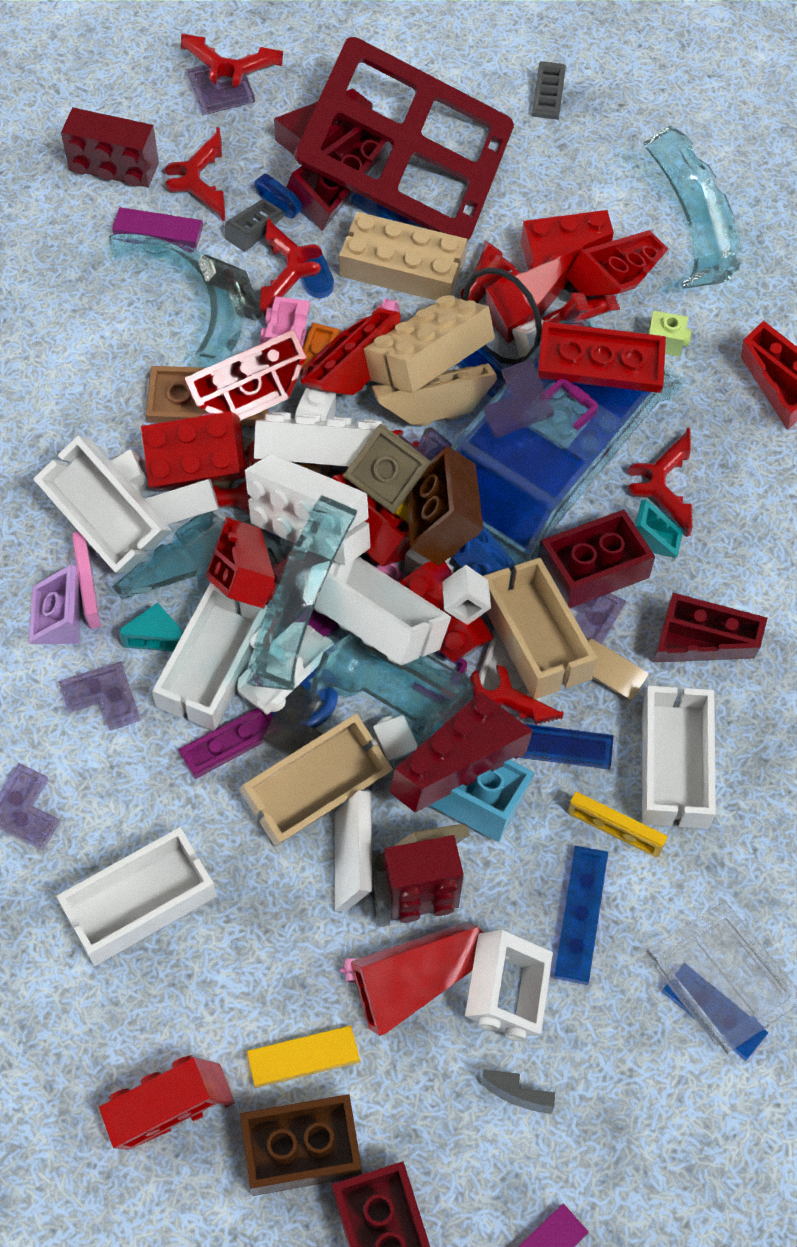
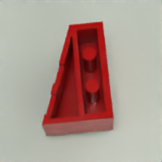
(551, 235)
(774, 367)
(242, 564)
(459, 638)
(164, 1101)

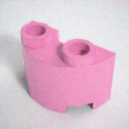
(284, 317)

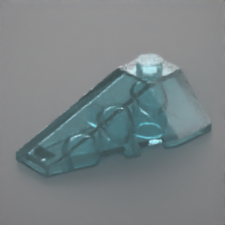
(176, 561)

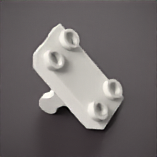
(309, 657)

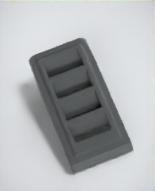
(550, 74)
(244, 237)

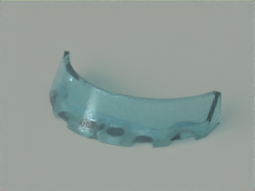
(704, 205)
(224, 323)
(296, 595)

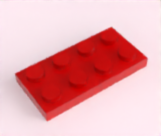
(602, 357)

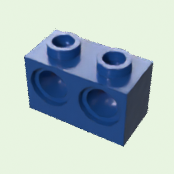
(484, 555)

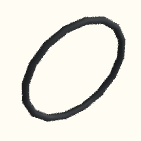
(526, 292)

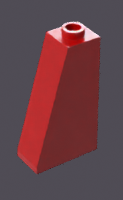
(412, 974)

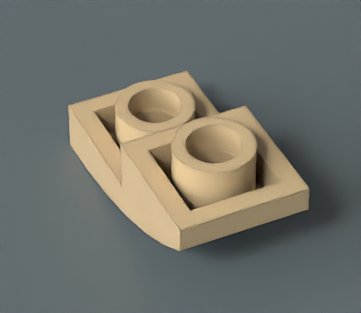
(616, 671)

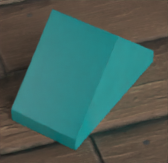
(658, 530)
(151, 631)

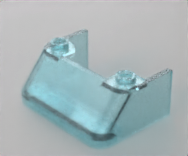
(419, 689)

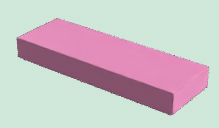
(86, 580)

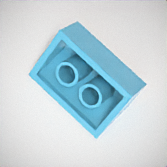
(490, 800)

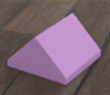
(56, 609)

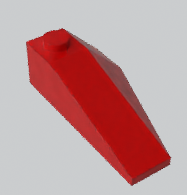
(616, 264)
(544, 281)

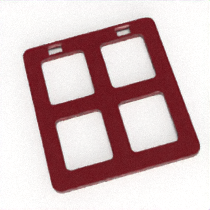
(405, 139)

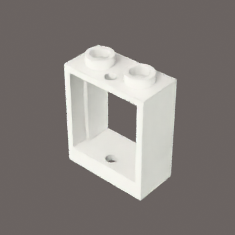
(486, 979)

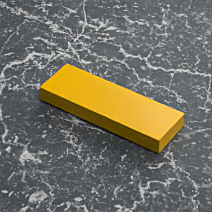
(617, 824)
(303, 1056)

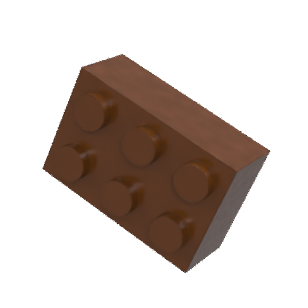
(444, 507)
(300, 1145)

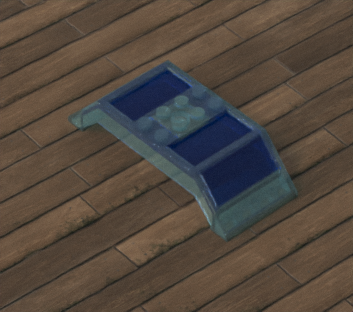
(544, 468)

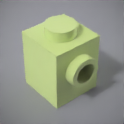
(674, 329)

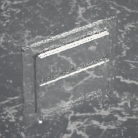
(724, 976)

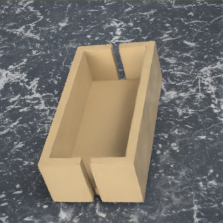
(402, 257)
(429, 343)
(539, 629)
(315, 779)

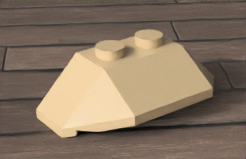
(445, 397)

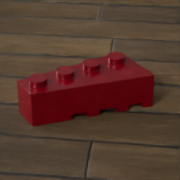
(323, 197)
(457, 753)

